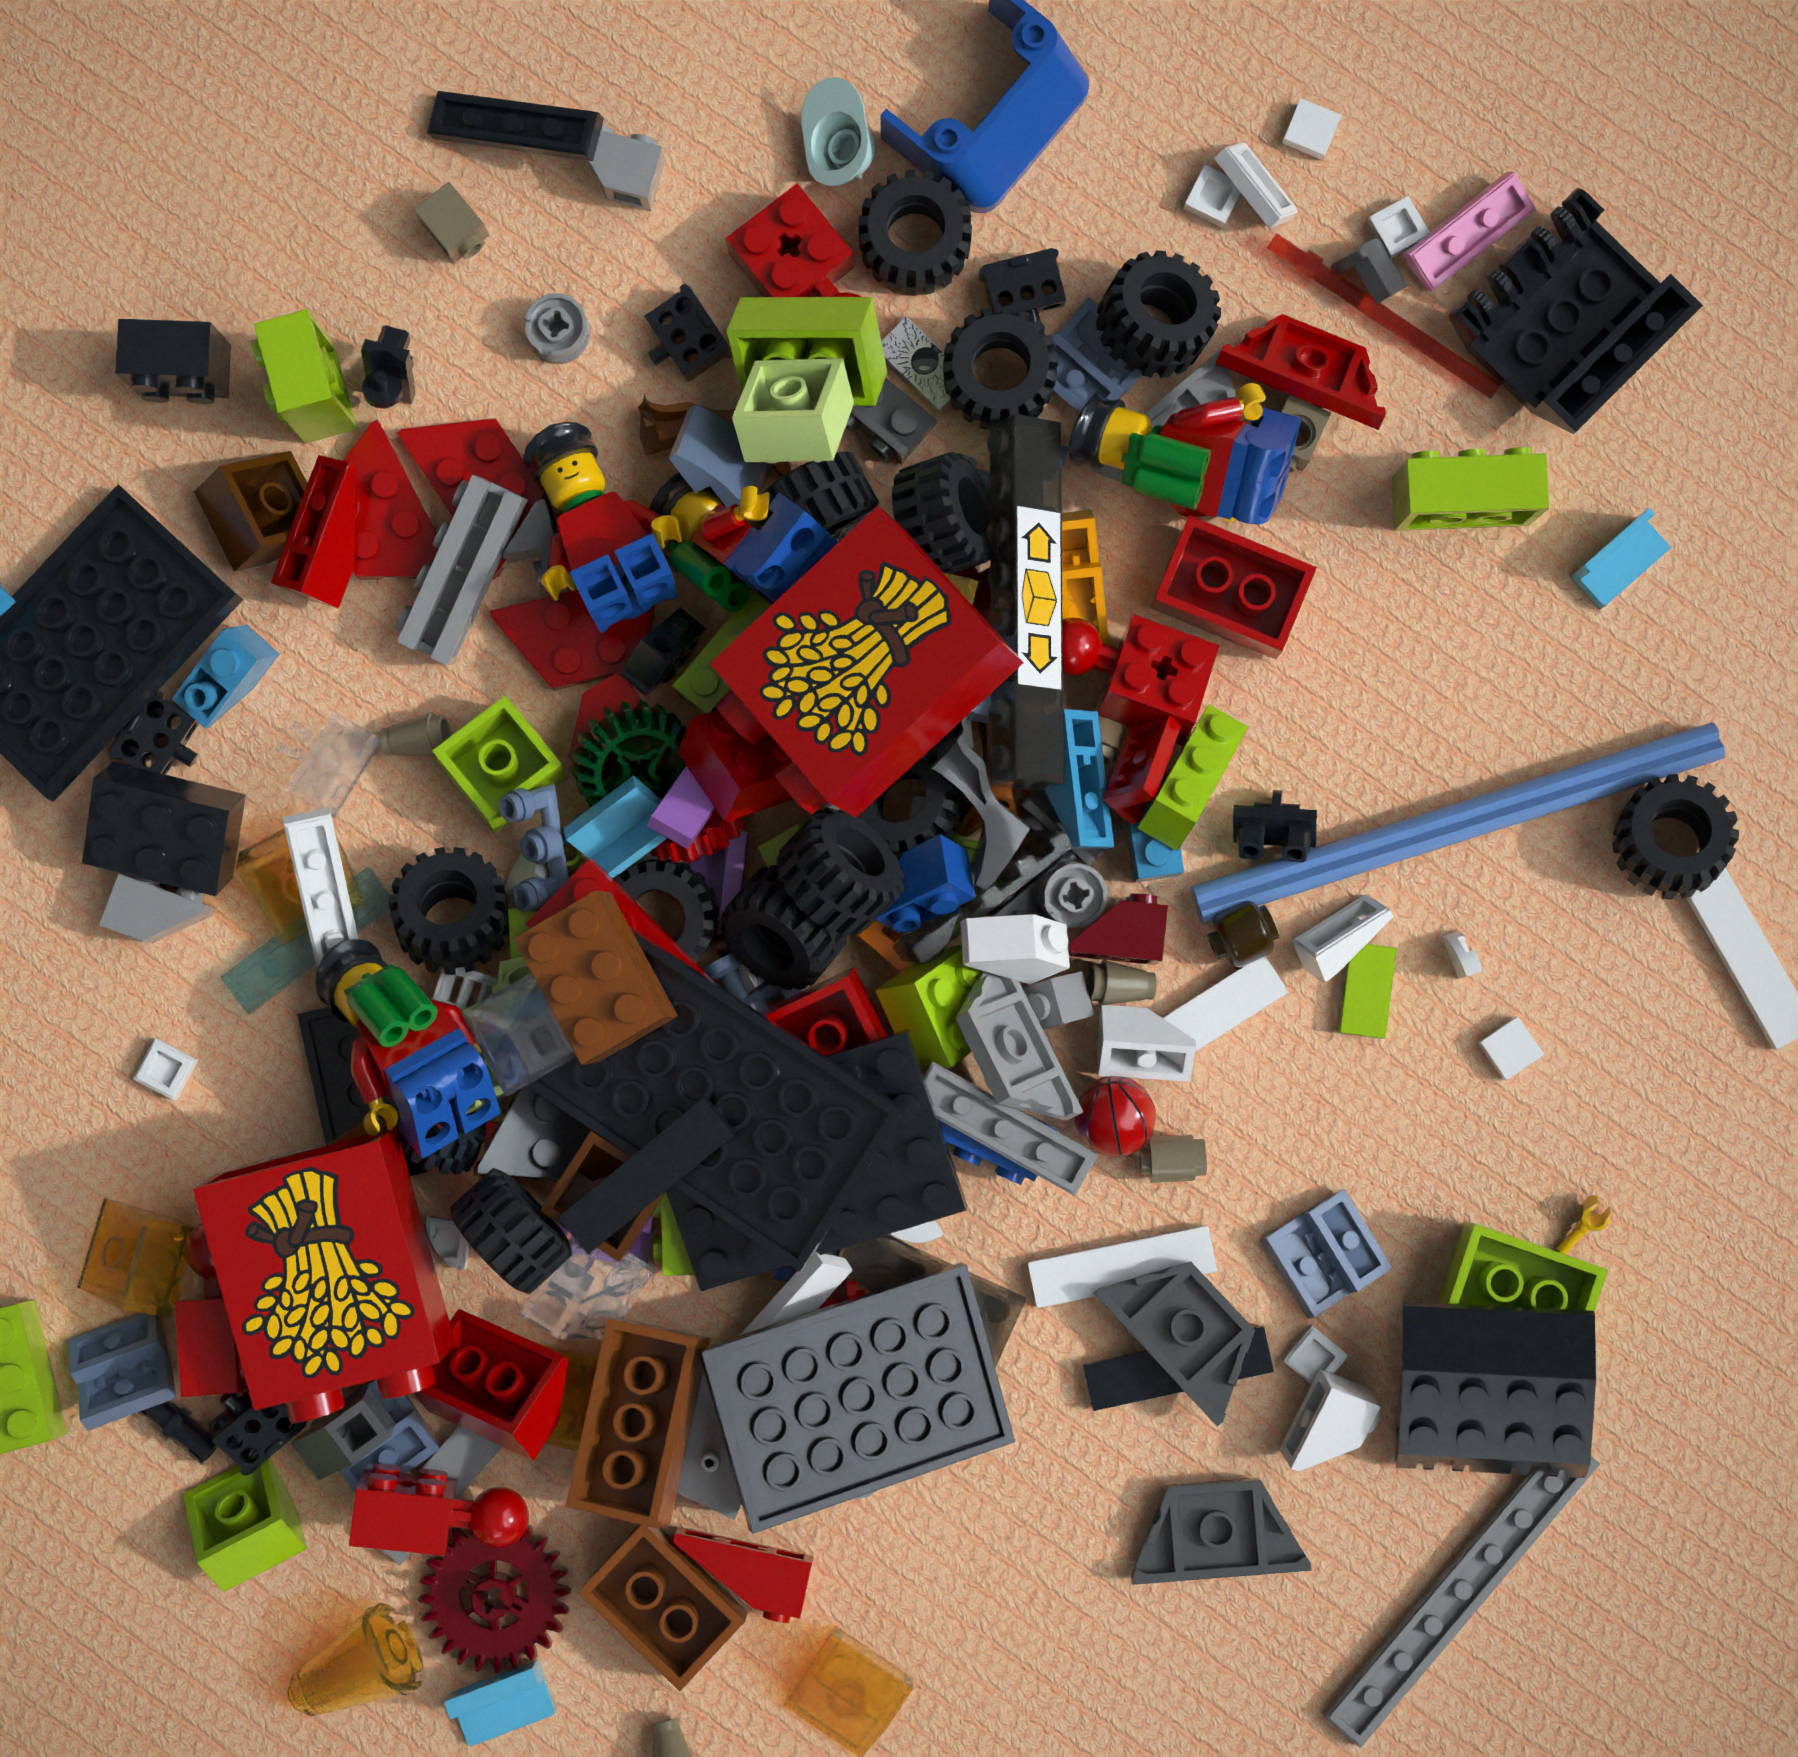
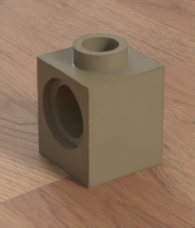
(452, 223)
(1312, 426)

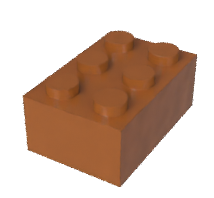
(595, 977)
(663, 1604)

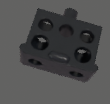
(1021, 274)
(697, 326)
(663, 651)
(142, 736)
(248, 1432)

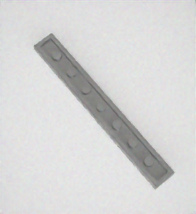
(1451, 1601)

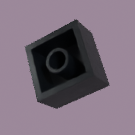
(173, 360)

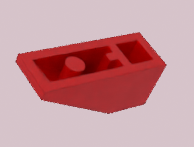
(322, 536)
(758, 1573)

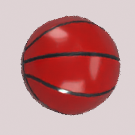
(1115, 1116)

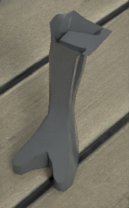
(1000, 827)

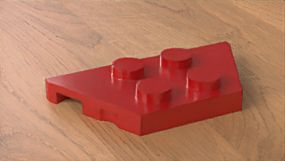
(1309, 366)
(466, 449)
(390, 521)
(566, 643)

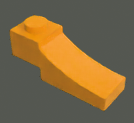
(1082, 571)

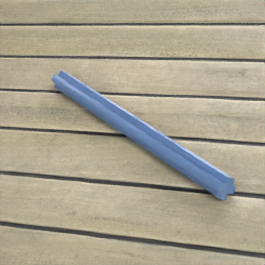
(1461, 821)

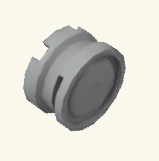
(557, 328)
(1072, 894)

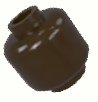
(1243, 934)

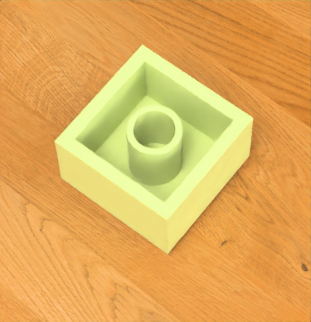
(793, 410)

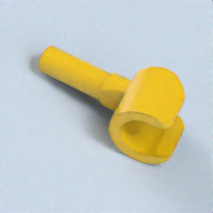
(1588, 1222)

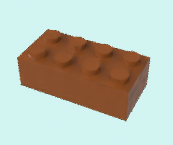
(637, 1423)

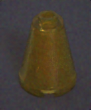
(359, 1666)

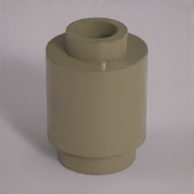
(1173, 1158)

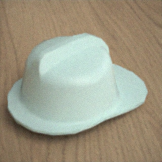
(836, 133)

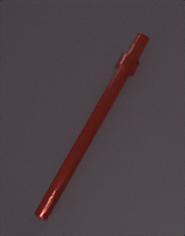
(1310, 267)

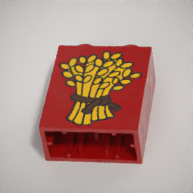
(861, 668)
(326, 1274)

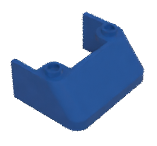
(1018, 127)

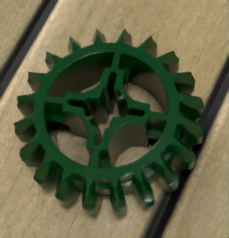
(636, 734)

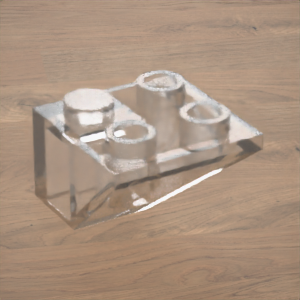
(518, 1034)
(586, 1293)

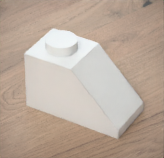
(1015, 946)
(1142, 1045)
(1329, 1421)

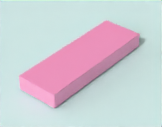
(1469, 231)

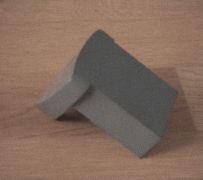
(1374, 269)

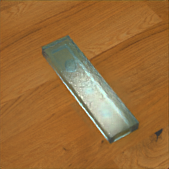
(279, 965)

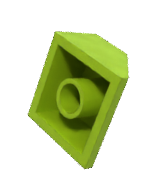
(243, 1524)

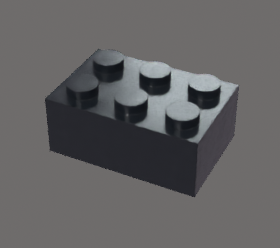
(163, 828)

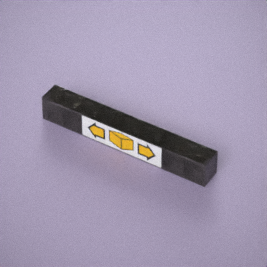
(1027, 601)

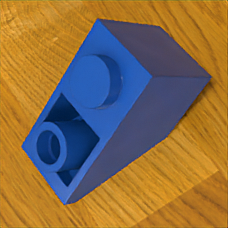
(934, 884)

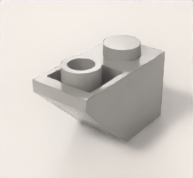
(628, 168)
(150, 912)
(1060, 1000)

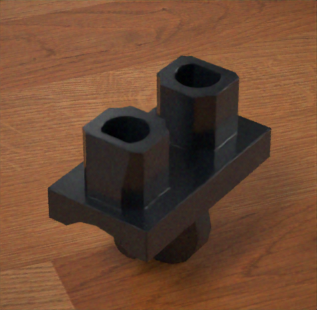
(388, 369)
(1274, 825)

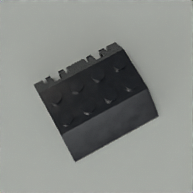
(1570, 317)
(1497, 1388)

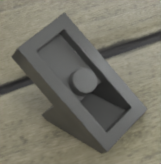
(534, 539)

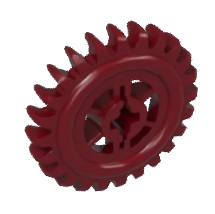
(495, 1642)

